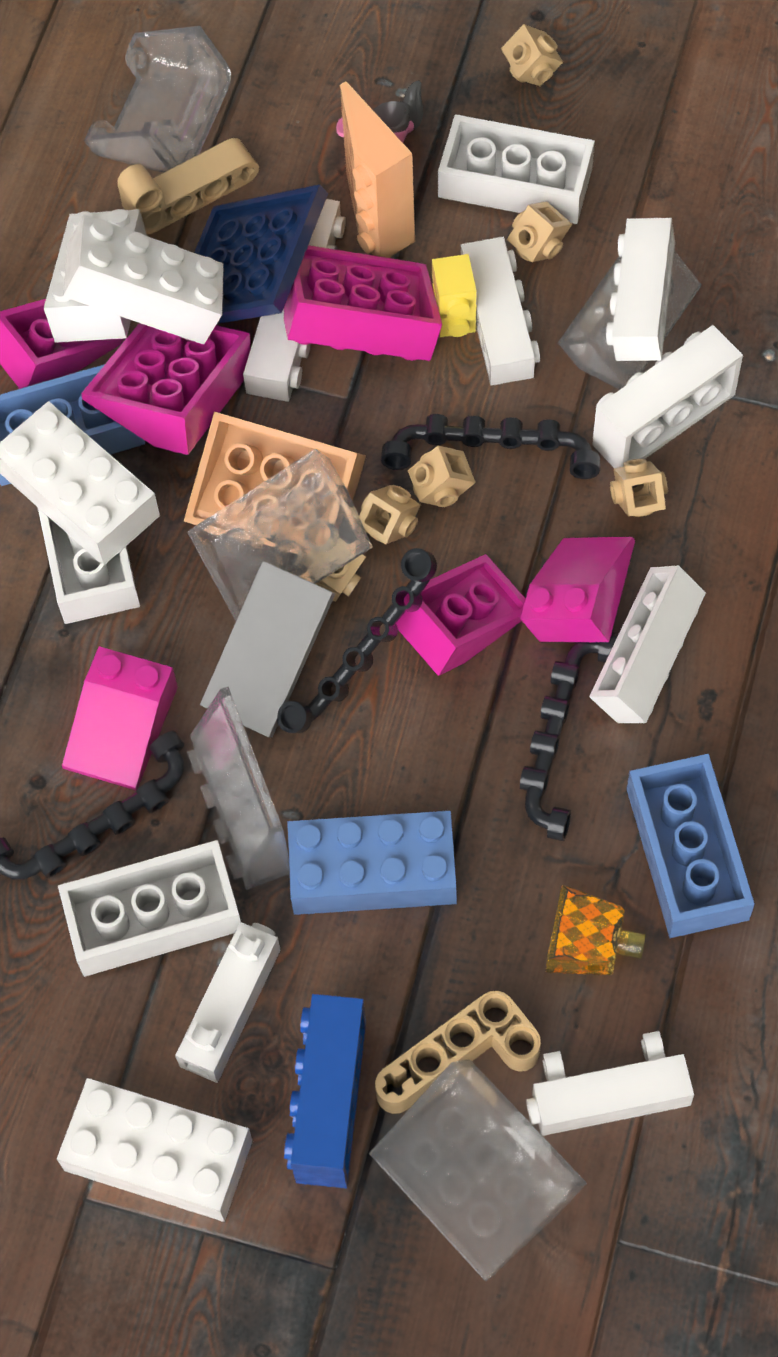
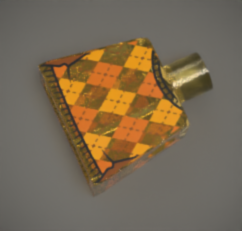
(589, 935)

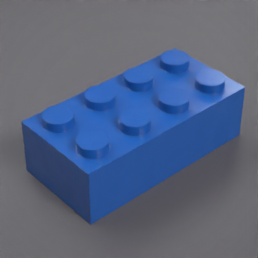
(328, 1091)

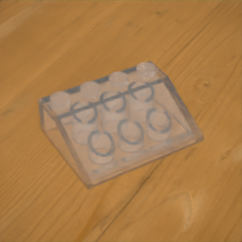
(291, 520)
(239, 794)
(477, 1168)

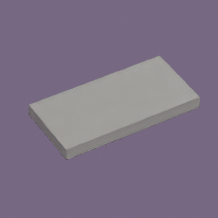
(269, 645)

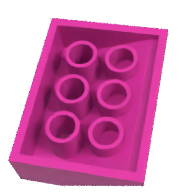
(363, 304)
(170, 385)

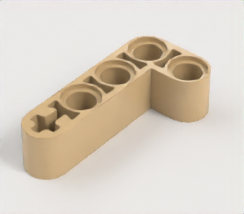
(186, 185)
(439, 1046)

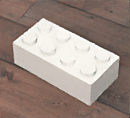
(514, 167)
(143, 279)
(75, 320)
(667, 398)
(77, 483)
(81, 582)
(149, 908)
(155, 1149)

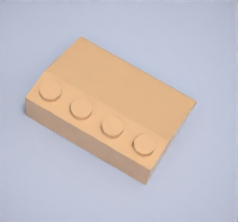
(378, 178)
(246, 454)

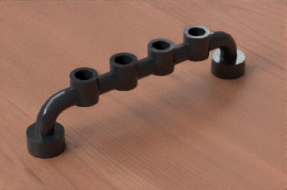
(510, 435)
(418, 567)
(546, 743)
(116, 816)

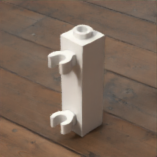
(228, 1001)
(611, 1093)

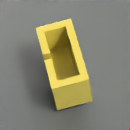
(455, 294)

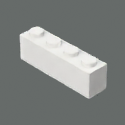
(642, 289)
(499, 313)
(648, 644)

